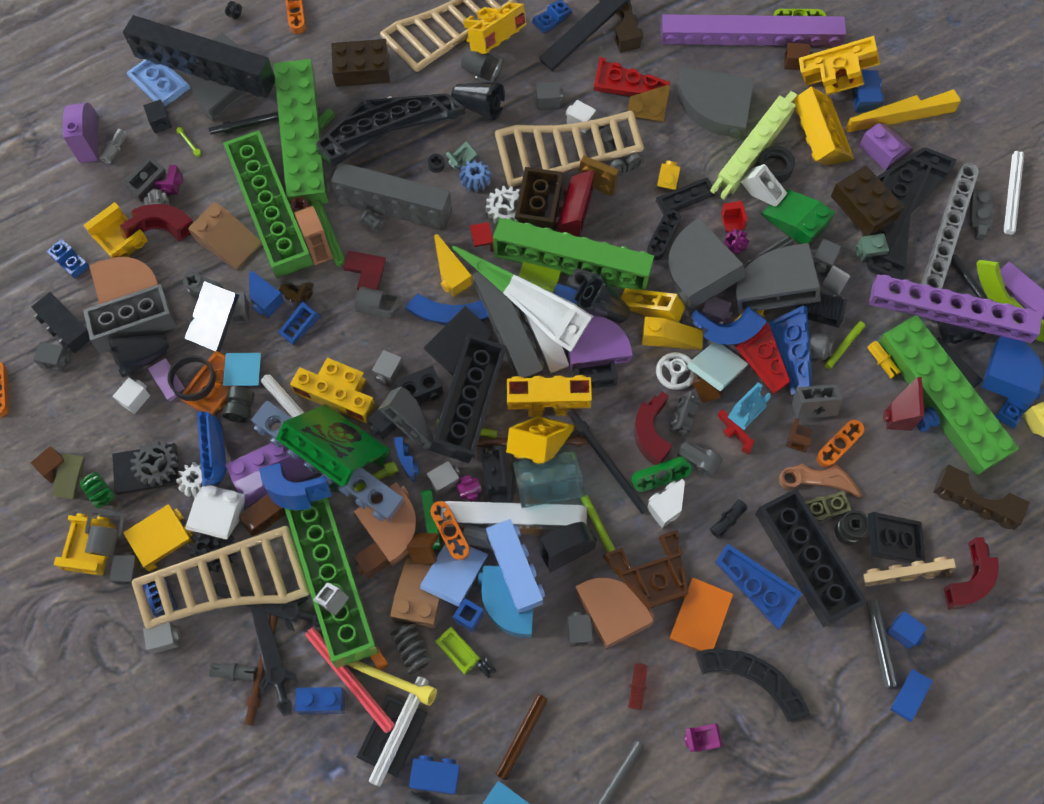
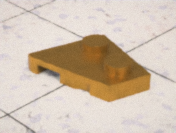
(650, 104)

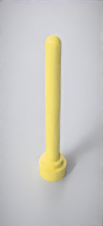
(425, 693)

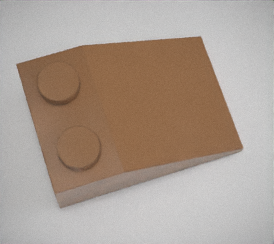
(224, 236)
(410, 602)

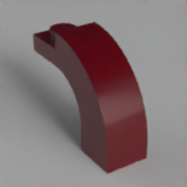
(158, 217)
(647, 440)
(982, 580)

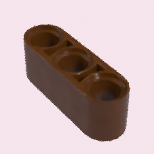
(261, 515)

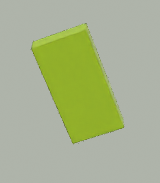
(457, 650)

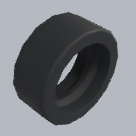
(780, 153)

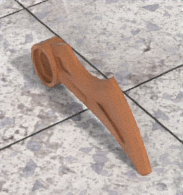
(832, 477)

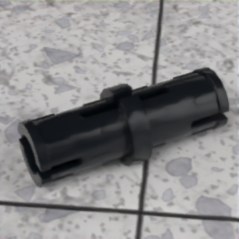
(728, 518)

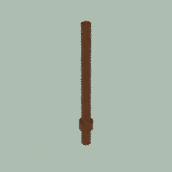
(254, 700)

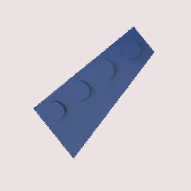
(793, 344)
(763, 588)

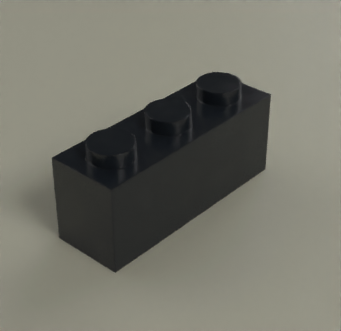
(61, 322)

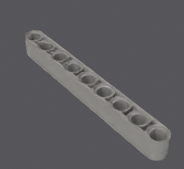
(959, 197)

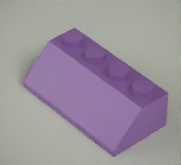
(246, 471)

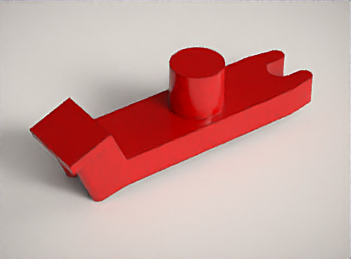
(734, 429)

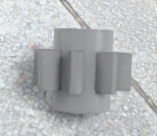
(156, 197)

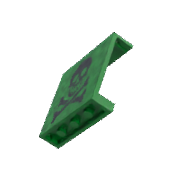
(331, 443)

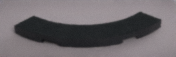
(759, 672)

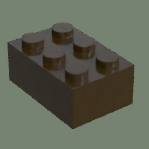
(360, 62)
(867, 201)

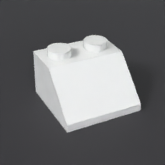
(216, 511)

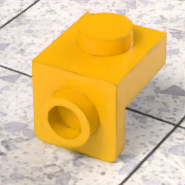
(668, 175)

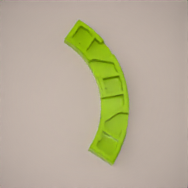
(994, 287)

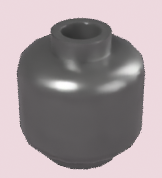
(821, 346)

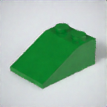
(799, 217)

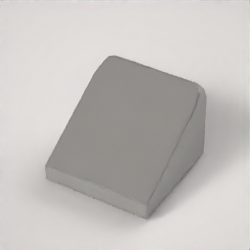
(836, 280)
(331, 598)

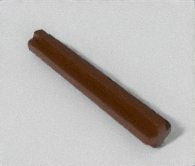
(521, 737)

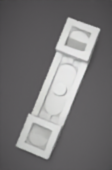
(552, 352)

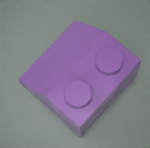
(884, 145)

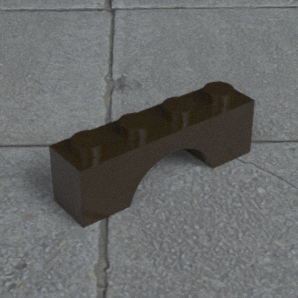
(627, 33)
(955, 487)

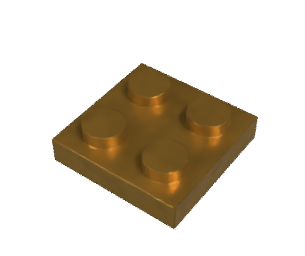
(604, 177)

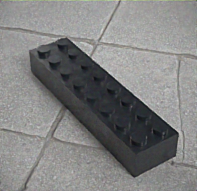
(200, 56)

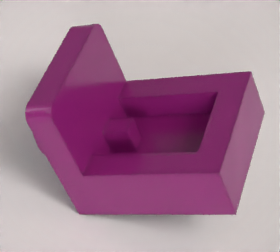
(172, 183)
(703, 738)

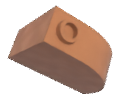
(313, 235)
(120, 277)
(394, 535)
(613, 609)

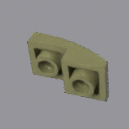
(68, 476)
(829, 506)

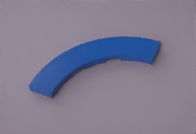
(442, 313)

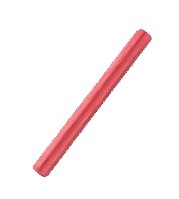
(352, 683)

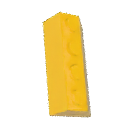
(822, 127)

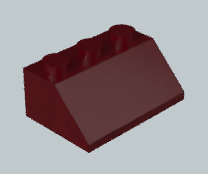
(576, 204)

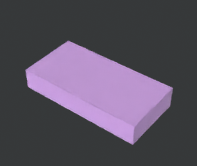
(160, 374)

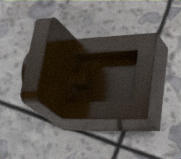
(295, 293)

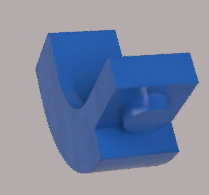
(736, 332)
(291, 494)

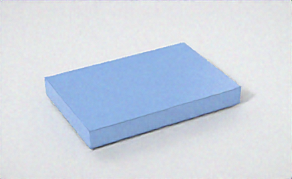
(158, 81)
(453, 578)

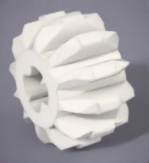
(188, 477)

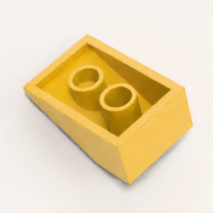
(538, 438)

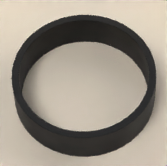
(185, 360)

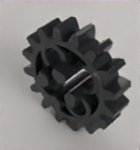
(207, 540)

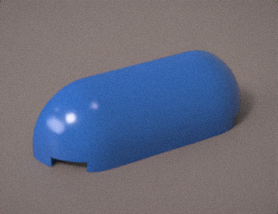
(211, 449)

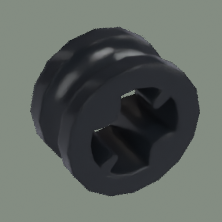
(233, 10)
(436, 157)
(486, 667)

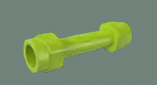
(389, 469)

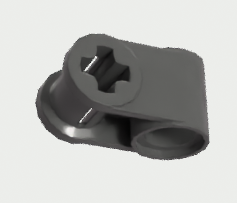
(194, 283)

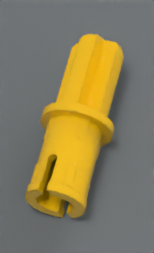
(883, 359)

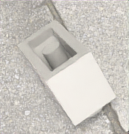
(763, 185)

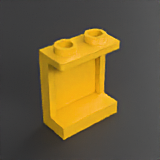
(107, 233)
(158, 536)
(74, 554)

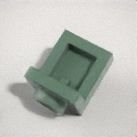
(462, 155)
(871, 246)

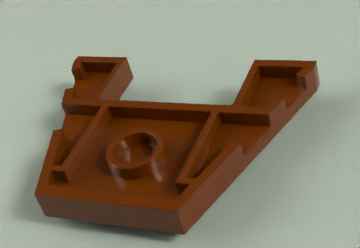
(657, 580)

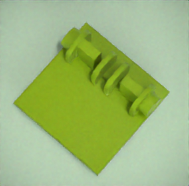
(540, 276)

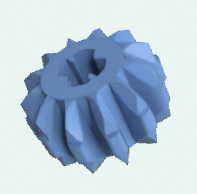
(475, 175)

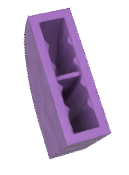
(81, 131)
(600, 344)

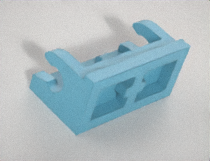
(749, 407)

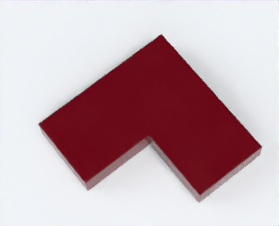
(368, 265)

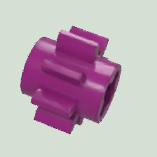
(737, 241)
(469, 488)

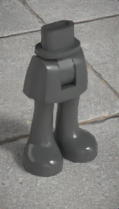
(632, 161)

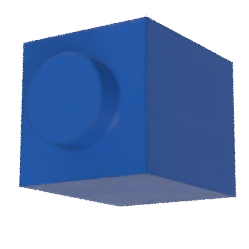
(468, 615)
(907, 630)

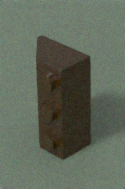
(539, 197)

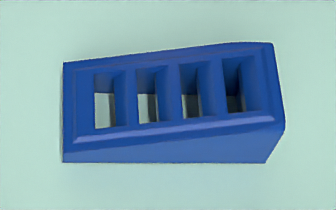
(309, 322)
(158, 610)

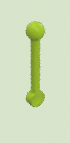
(196, 152)

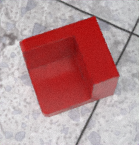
(734, 216)
(482, 235)

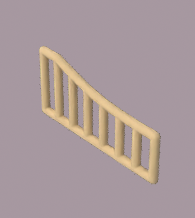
(418, 20)
(575, 128)
(214, 603)

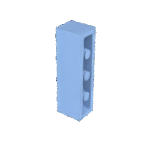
(514, 566)

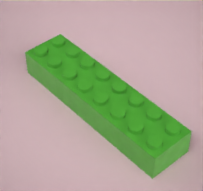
(300, 131)
(268, 204)
(565, 252)
(960, 409)
(324, 561)

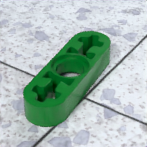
(653, 471)
(428, 501)

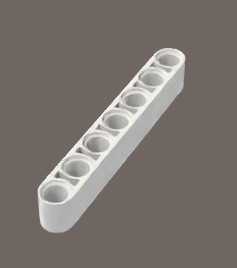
(489, 514)

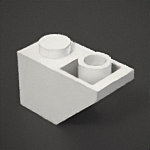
(668, 505)

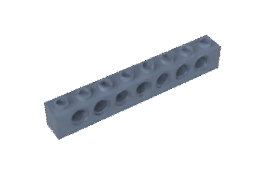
(392, 501)

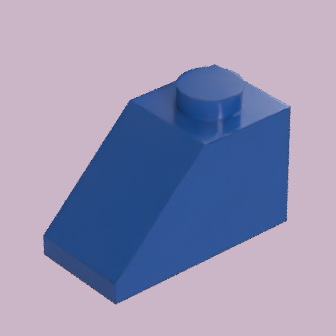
(263, 295)

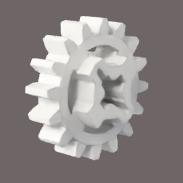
(505, 206)

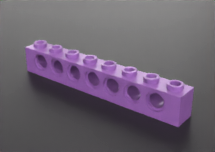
(984, 320)

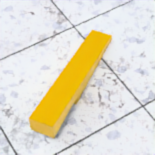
(906, 110)

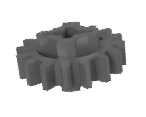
(160, 469)

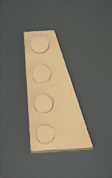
(909, 573)

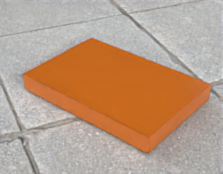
(217, 397)
(701, 616)

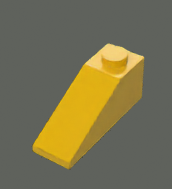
(453, 274)
(654, 304)
(671, 334)

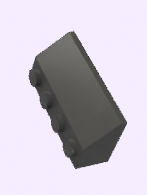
(129, 316)

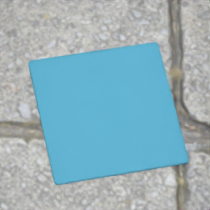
(242, 369)

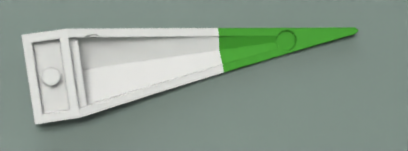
(553, 314)

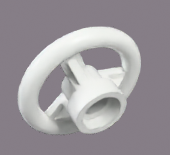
(675, 363)

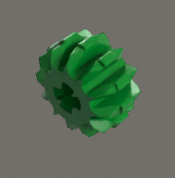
(97, 490)

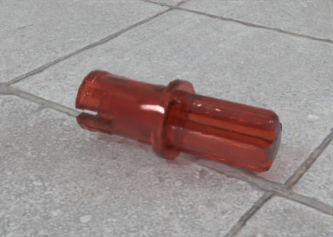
(638, 686)

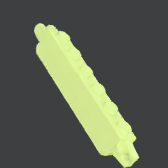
(754, 144)

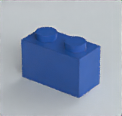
(868, 96)
(320, 700)
(434, 776)

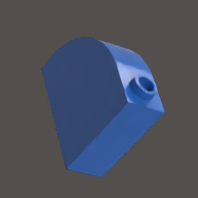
(1014, 371)

